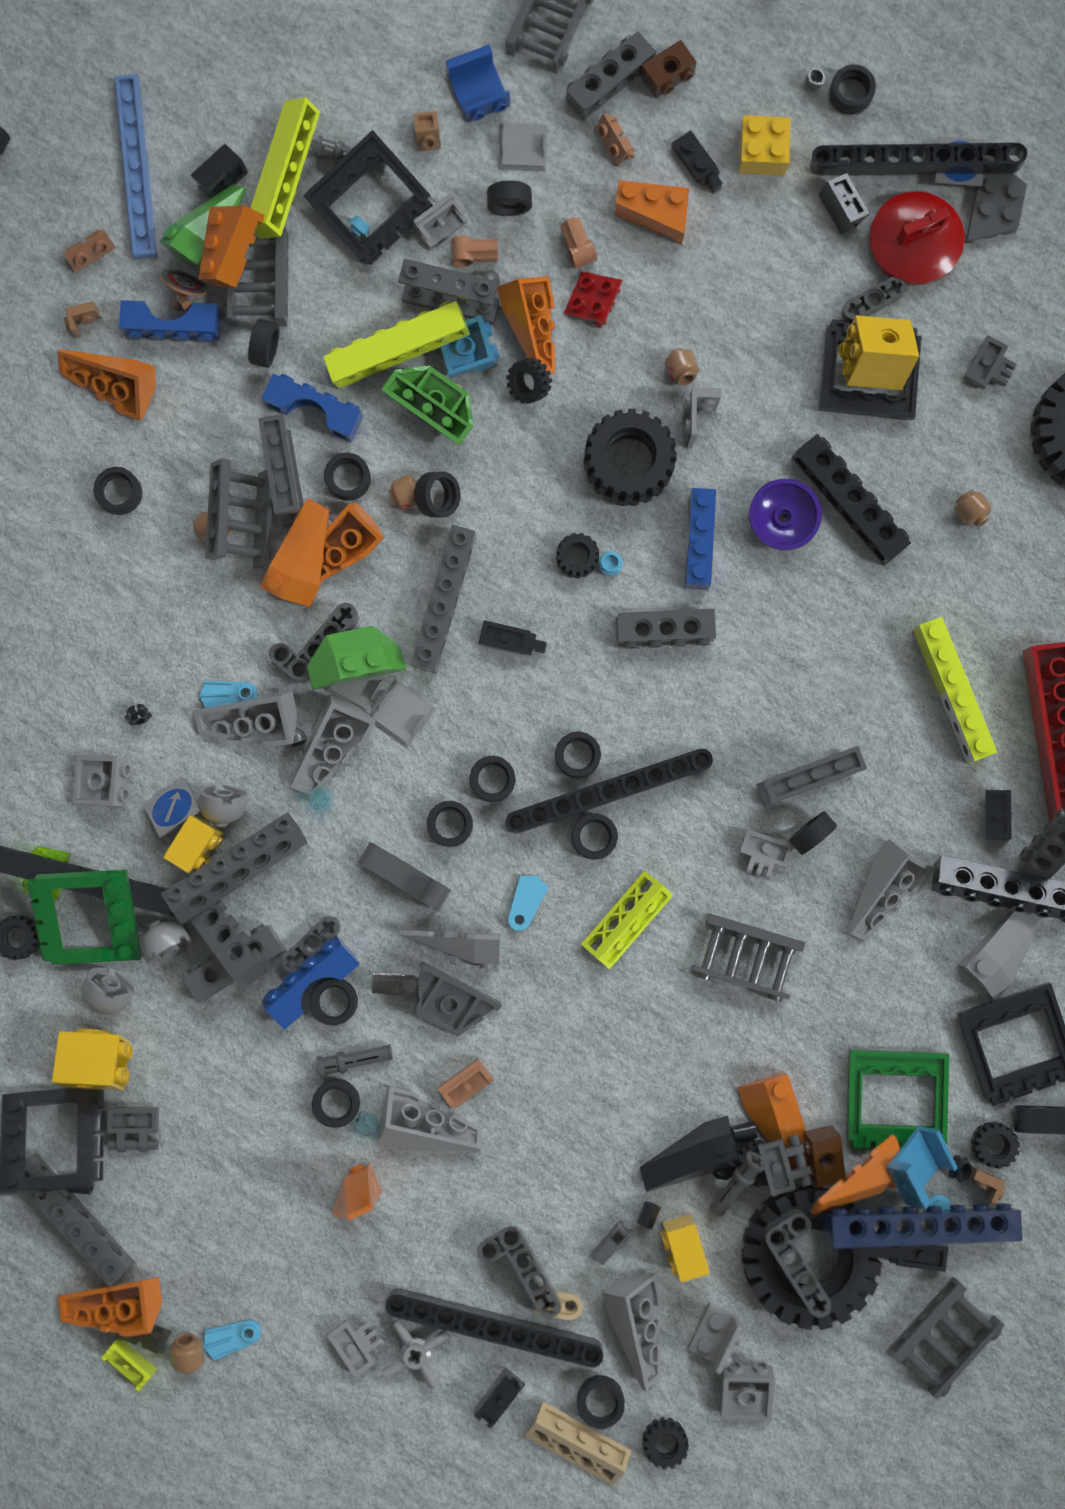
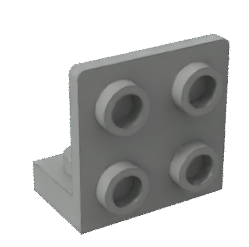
(701, 400)
(716, 1336)

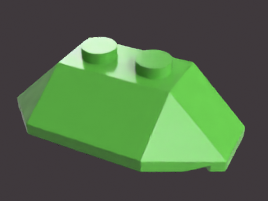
(432, 400)
(354, 657)

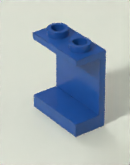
(477, 84)

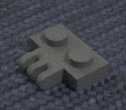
(990, 364)

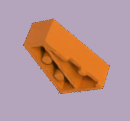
(654, 206)
(225, 244)

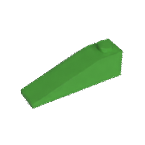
(187, 235)

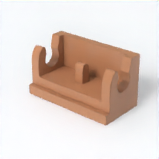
(465, 1083)

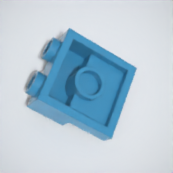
(472, 351)

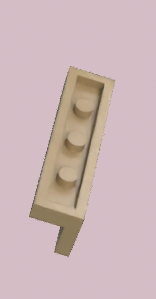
(581, 1442)

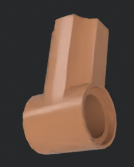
(580, 249)
(467, 251)

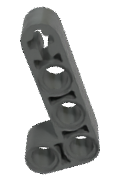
(303, 656)
(404, 876)
(799, 1266)
(524, 1274)

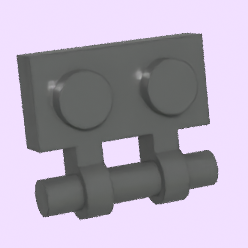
(133, 1120)
(778, 1170)

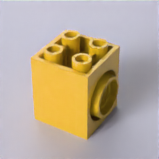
(878, 352)
(92, 1060)

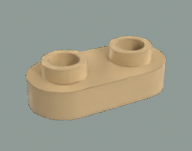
(565, 1313)

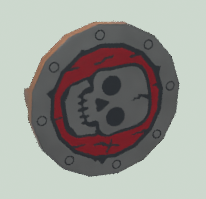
(184, 285)

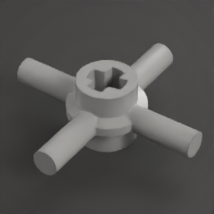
(413, 1362)

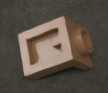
(427, 131)
(83, 314)
(984, 1180)

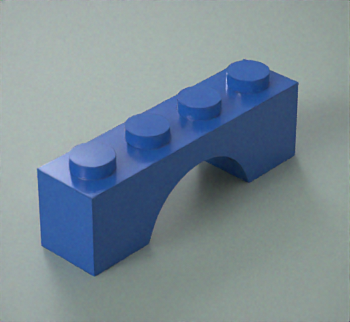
(198, 323)
(285, 395)
(701, 538)
(332, 961)

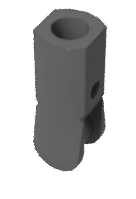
(608, 1245)

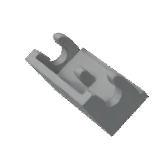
(440, 221)

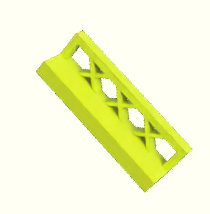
(631, 922)

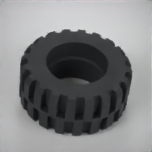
(637, 427)

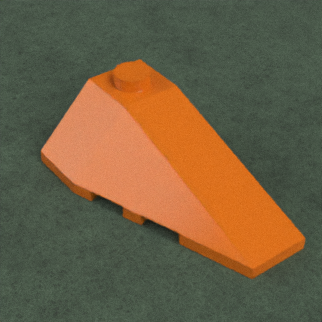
(528, 310)
(118, 380)
(349, 539)
(298, 562)
(774, 1109)
(863, 1180)
(357, 1193)
(120, 1309)

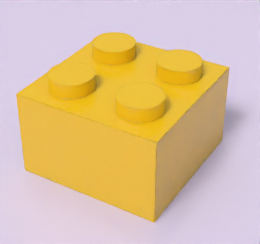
(764, 145)
(194, 844)
(687, 1253)

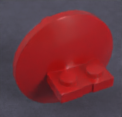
(916, 237)

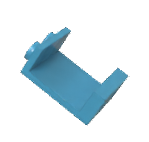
(917, 1163)

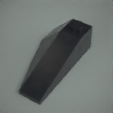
(698, 1153)

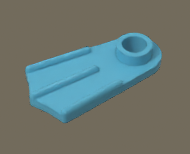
(224, 692)
(526, 901)
(230, 1338)

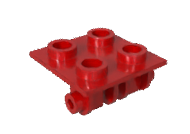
(593, 298)

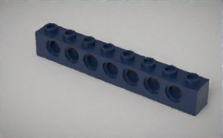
(1005, 1229)

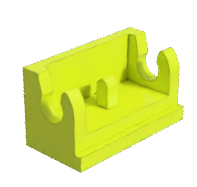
(129, 1363)

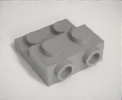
(101, 781)
(747, 1391)

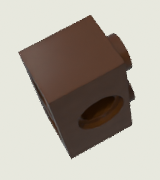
(675, 58)
(831, 1167)

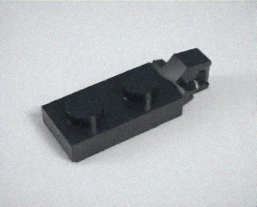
(697, 161)
(510, 639)
(918, 1256)

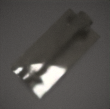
(151, 1341)

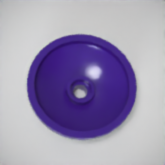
(793, 501)

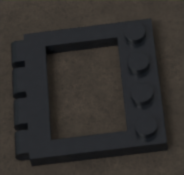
(348, 172)
(857, 401)
(1005, 1010)
(14, 1140)

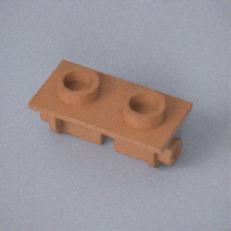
(609, 131)
(85, 253)

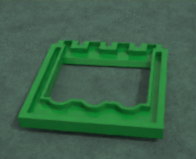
(118, 908)
(896, 1064)

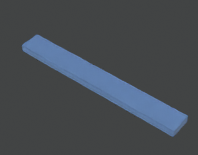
(135, 166)

